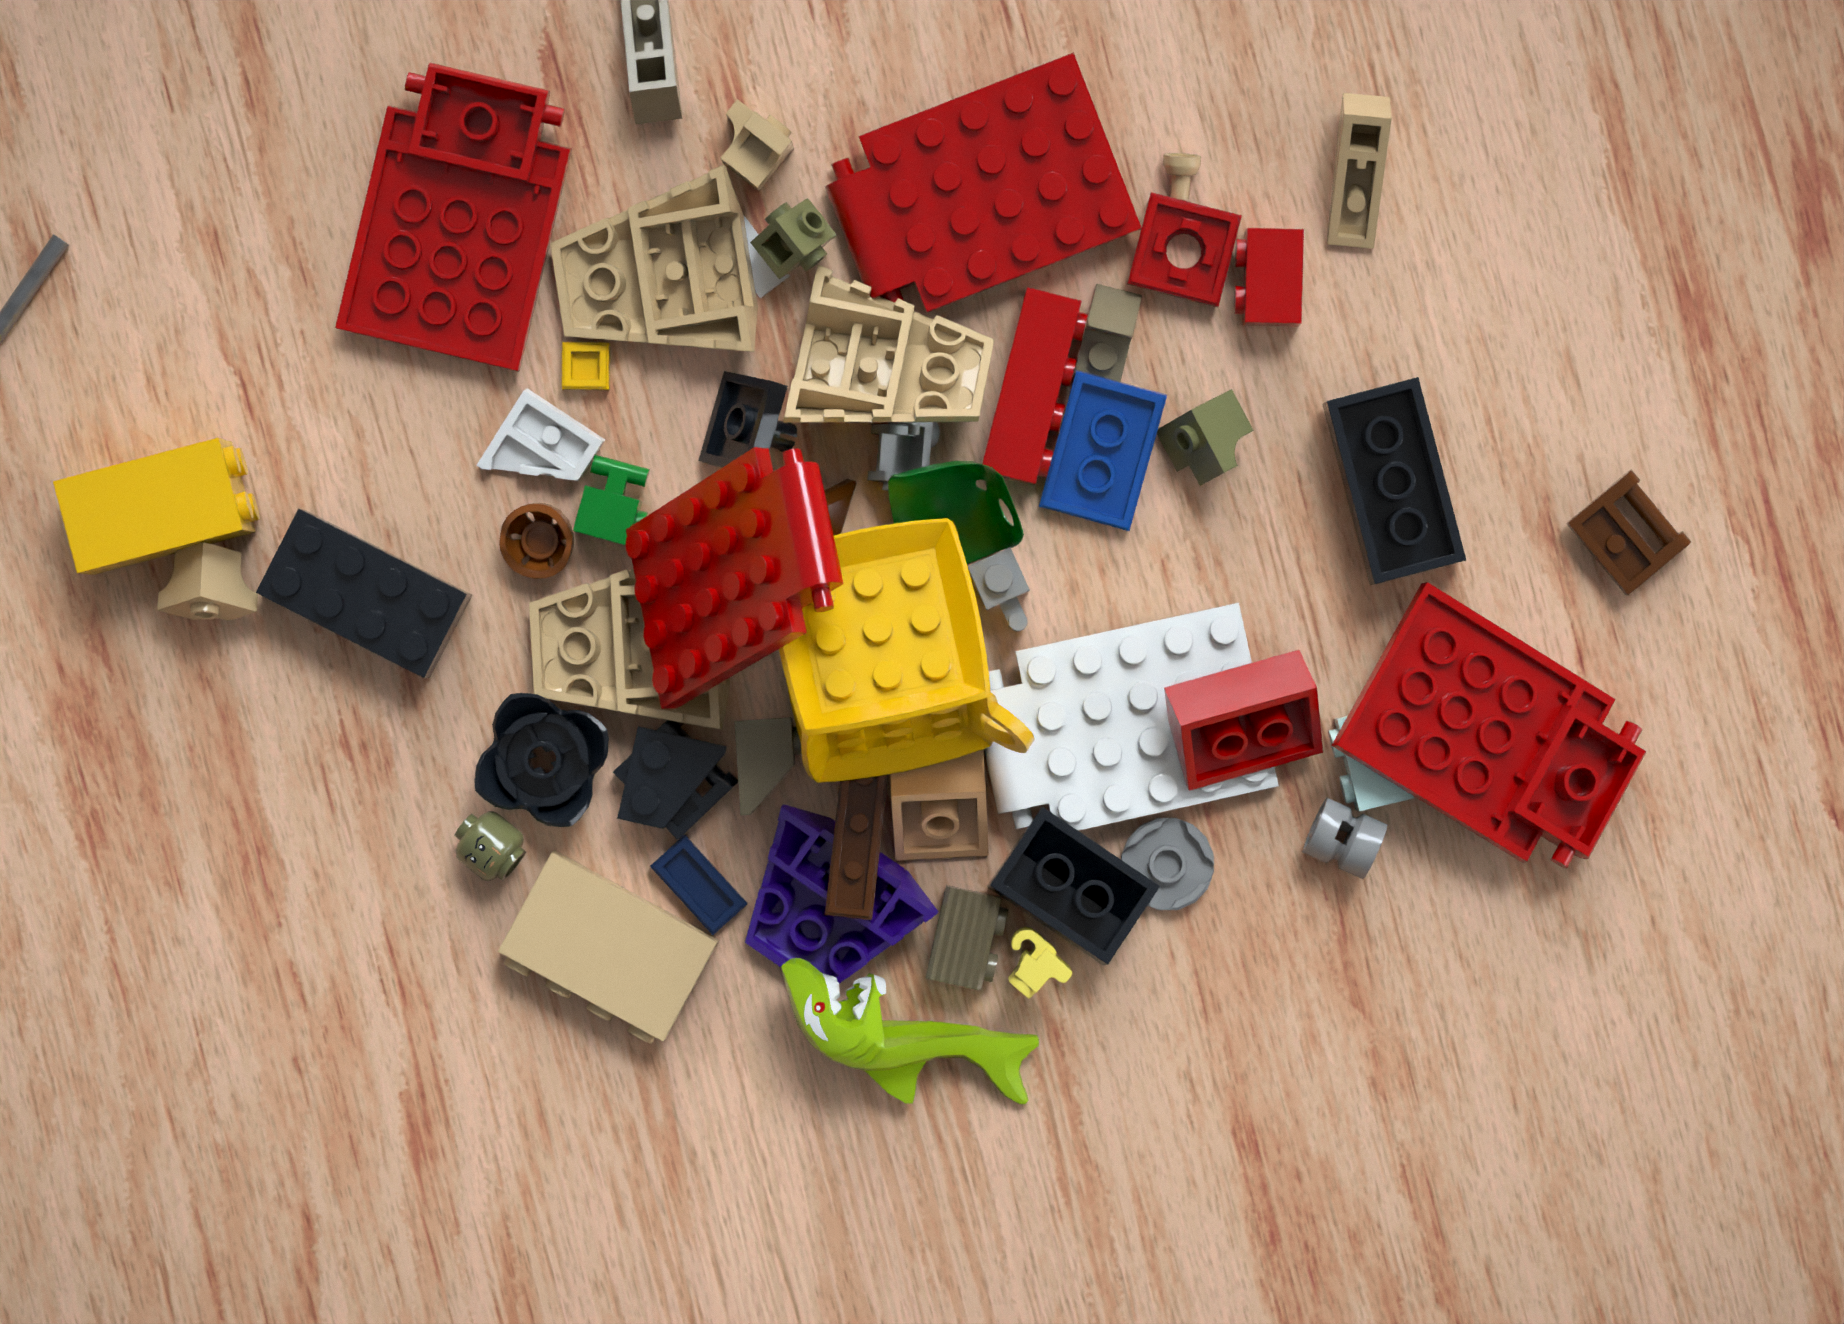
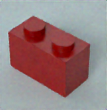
(1270, 277)

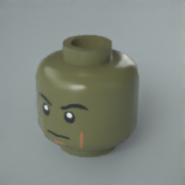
(489, 846)

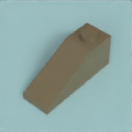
(651, 60)

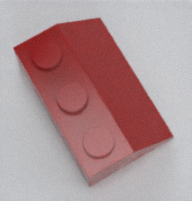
(1244, 719)

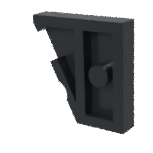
(664, 775)

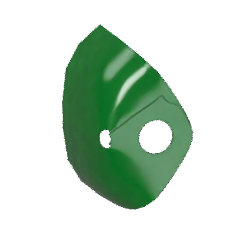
(952, 493)

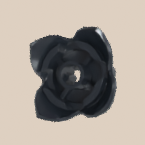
(506, 771)

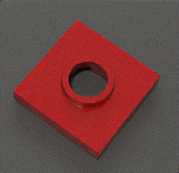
(1216, 235)

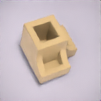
(757, 145)
(207, 585)

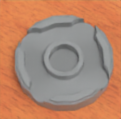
(1174, 858)

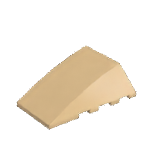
(663, 271)
(883, 361)
(595, 654)

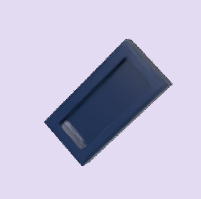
(699, 884)

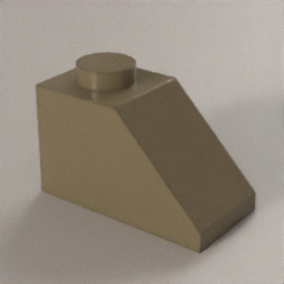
(764, 757)

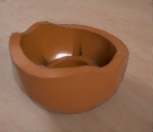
(538, 539)

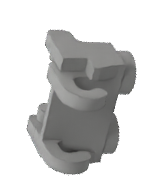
(902, 448)

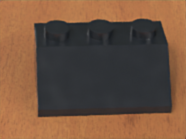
(1073, 886)

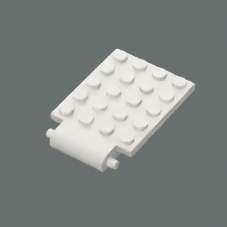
(1104, 721)

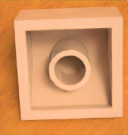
(941, 810)

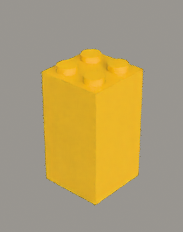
(156, 505)

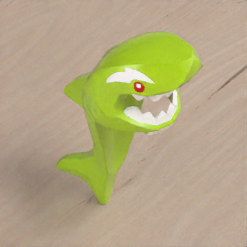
(892, 1049)

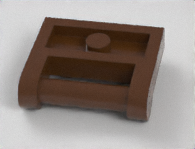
(1617, 543)

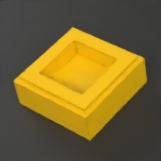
(585, 366)

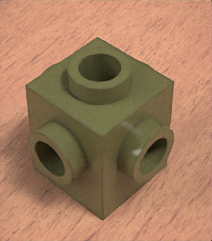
(793, 238)

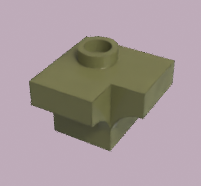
(1206, 437)

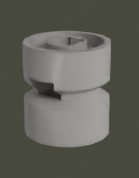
(1361, 842)

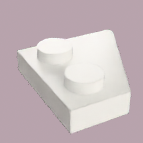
(541, 441)

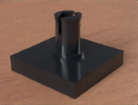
(744, 419)

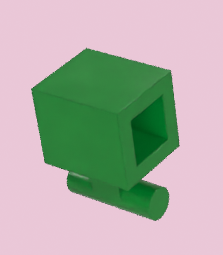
(607, 511)

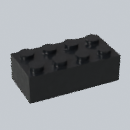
(1394, 481)
(363, 593)

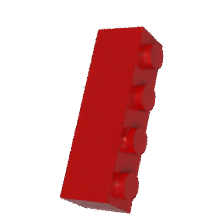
(1032, 384)

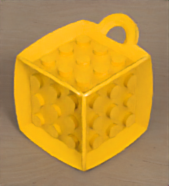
(897, 662)

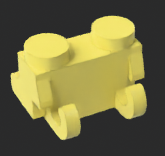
(1038, 964)

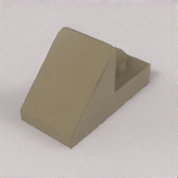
(1108, 332)

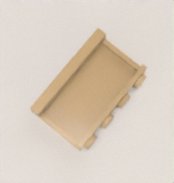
(607, 947)

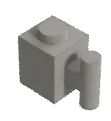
(999, 583)

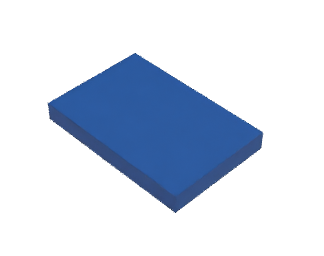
(1103, 450)

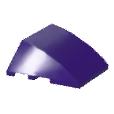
(793, 897)

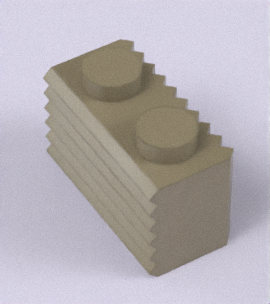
(965, 938)

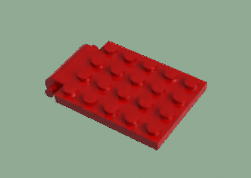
(983, 189)
(457, 219)
(732, 570)
(1491, 732)

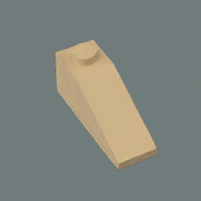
(1359, 170)

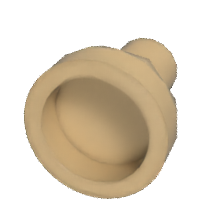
(1181, 167)

